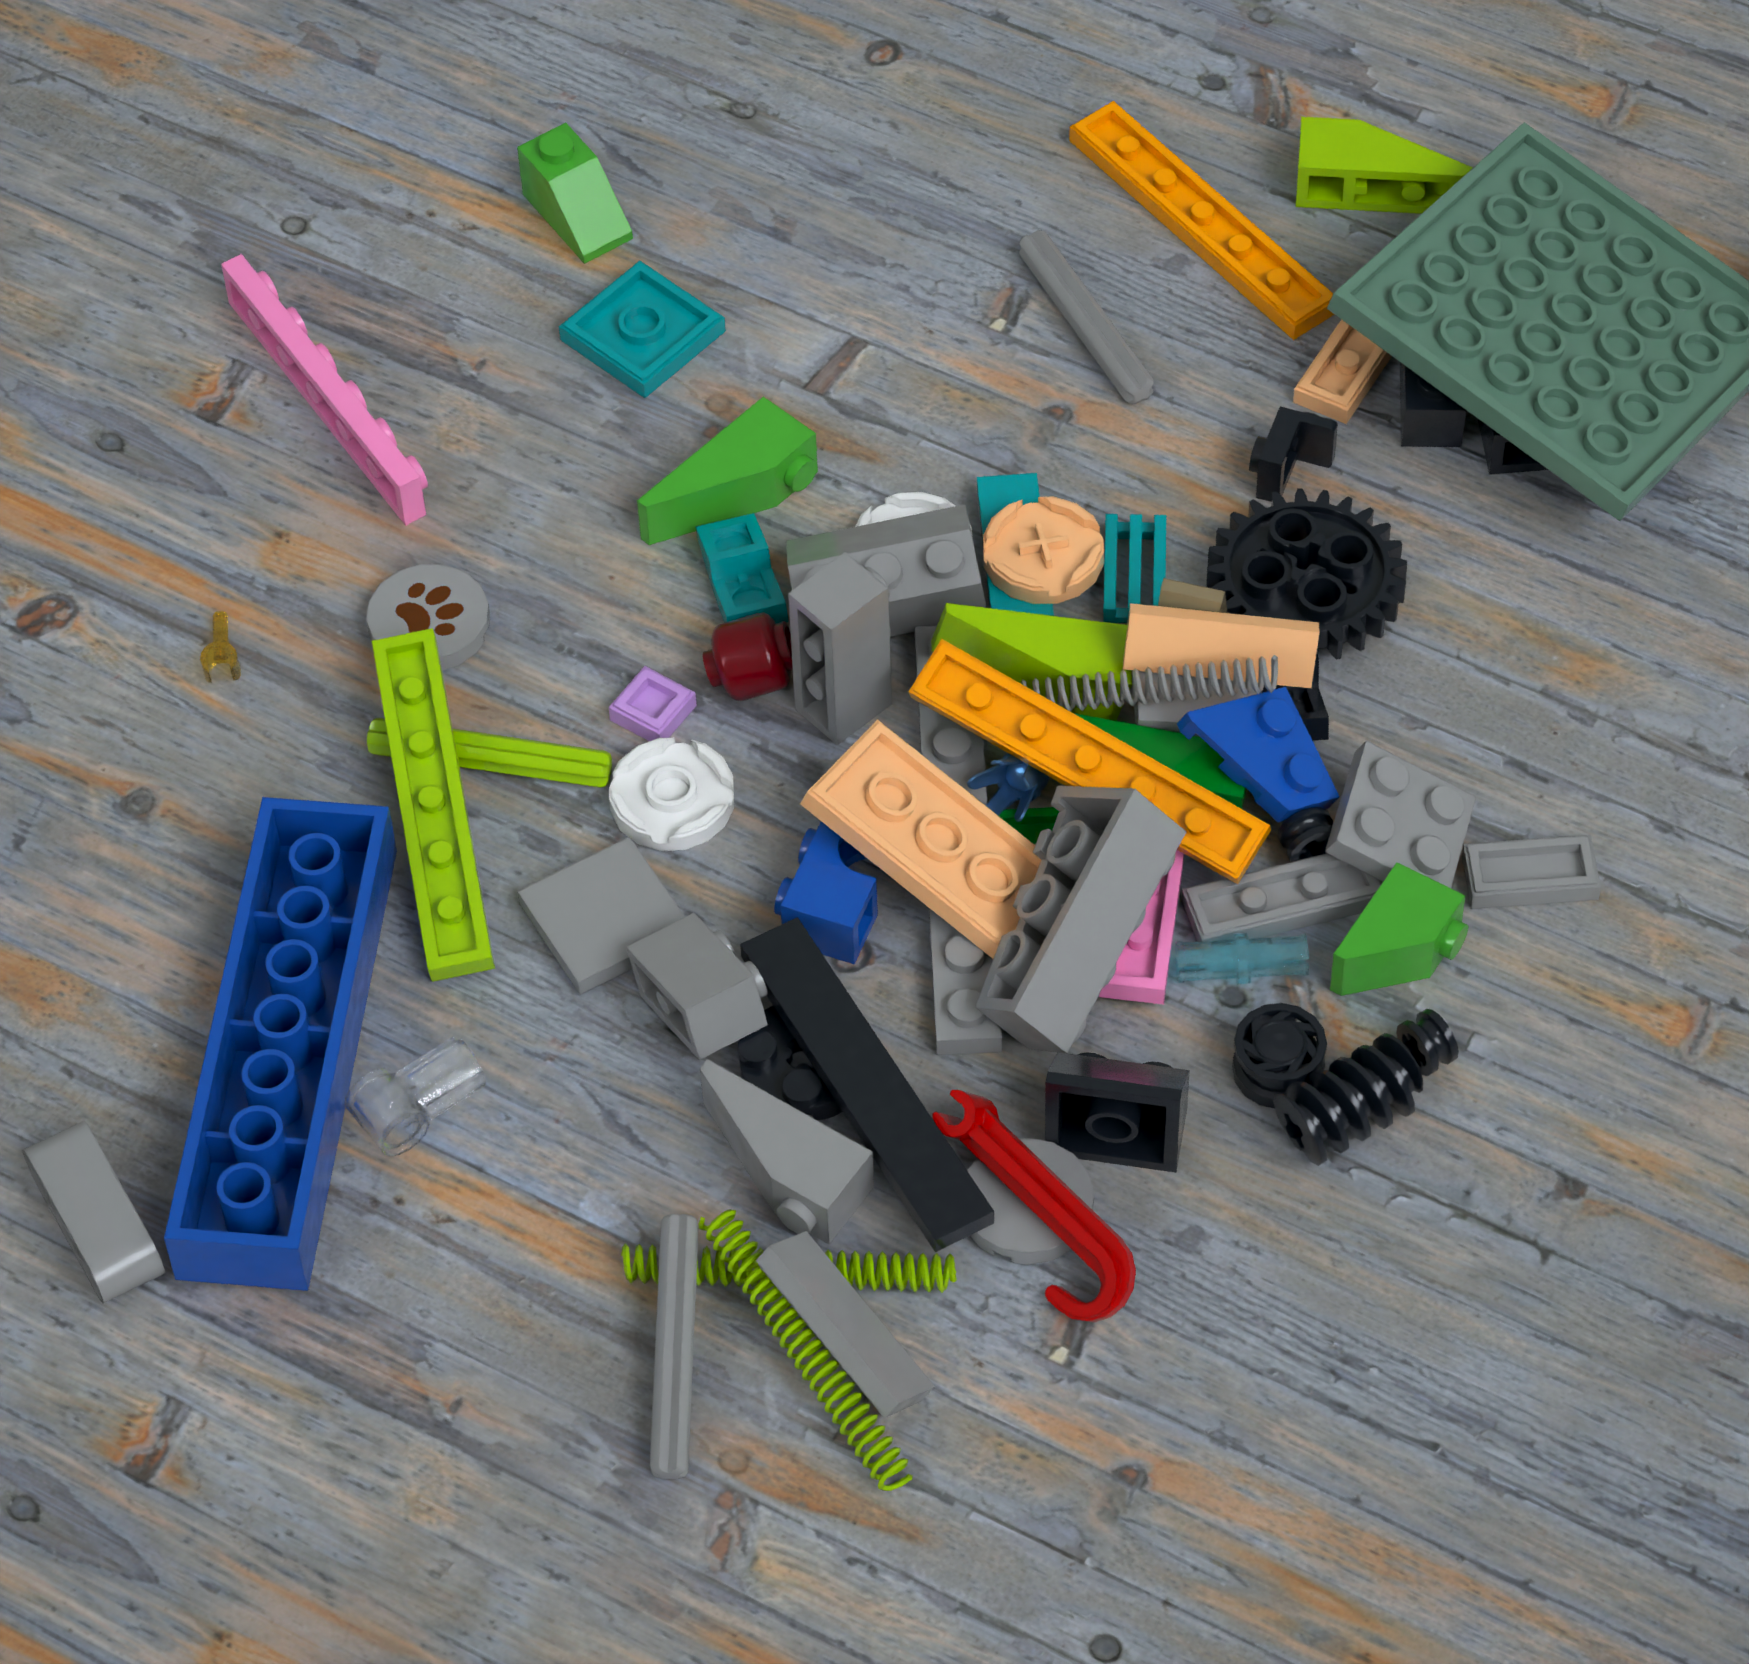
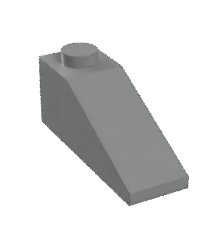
(798, 1164)

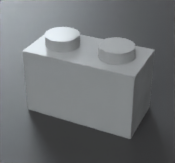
(698, 985)

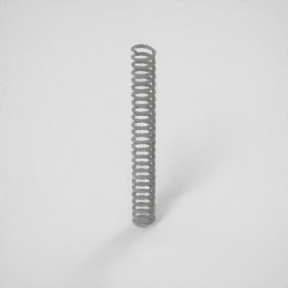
(1175, 689)

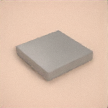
(597, 911)

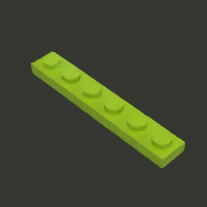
(433, 806)

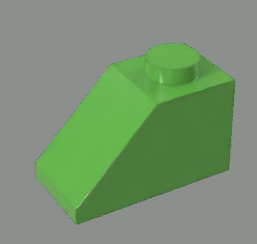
(572, 193)
(1400, 934)

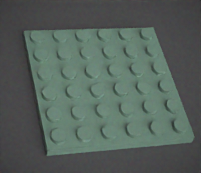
(1561, 318)

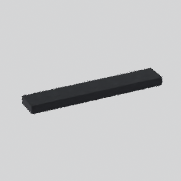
(868, 1086)

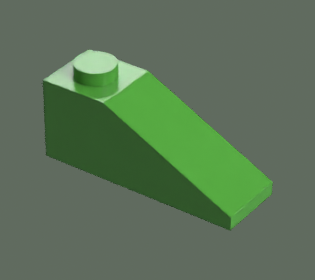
(735, 474)

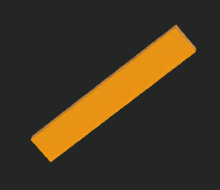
(1203, 219)
(1084, 755)

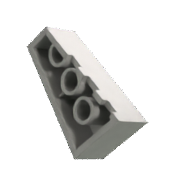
(1077, 912)

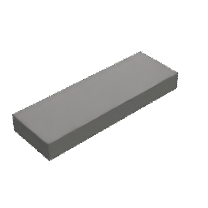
(1278, 899)
(845, 1324)

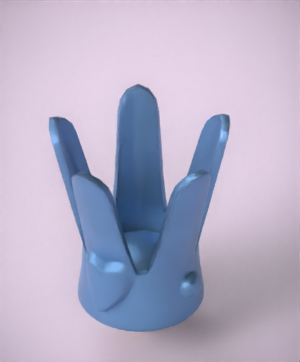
(1015, 783)

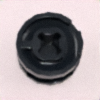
(1276, 1051)

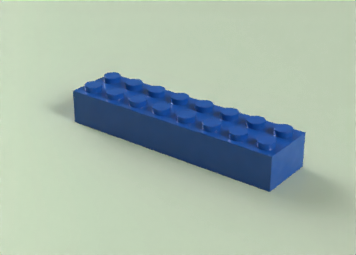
(282, 1046)

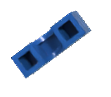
(829, 896)

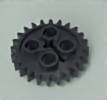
(1311, 566)

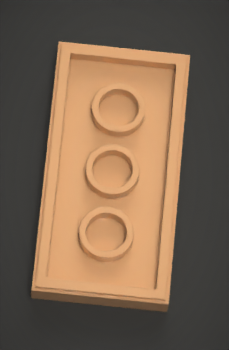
(926, 834)

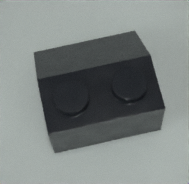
(1116, 1110)

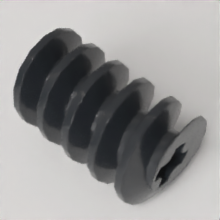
(1348, 1095)

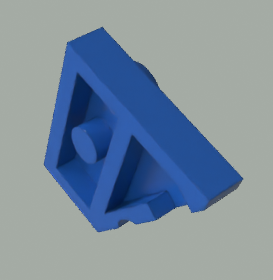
(1265, 751)

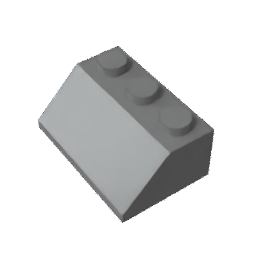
(920, 556)

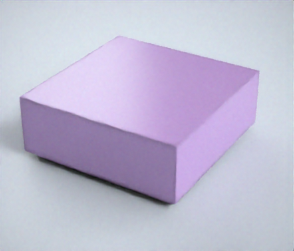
(652, 705)

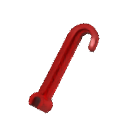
(1052, 1202)

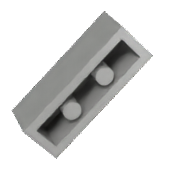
(841, 647)

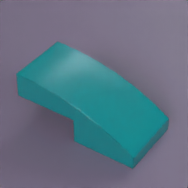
(741, 569)

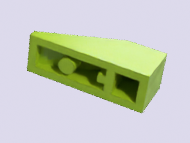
(1368, 169)
(1039, 648)

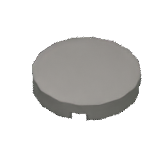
(1016, 1227)

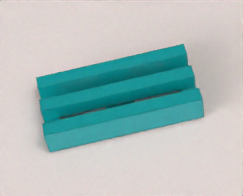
(1135, 532)

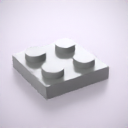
(1399, 816)

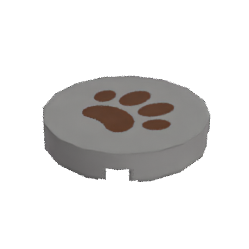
(435, 599)

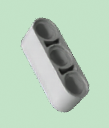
(93, 1212)

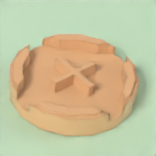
(1043, 550)

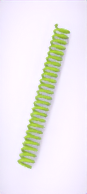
(854, 1269)
(806, 1335)

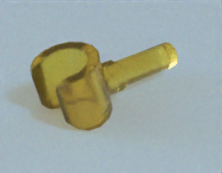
(220, 649)

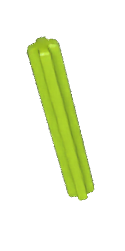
(515, 756)

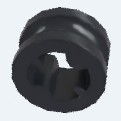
(1306, 833)
(1428, 1041)

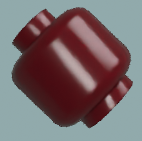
(750, 656)

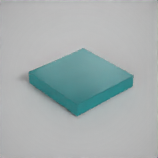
(642, 329)

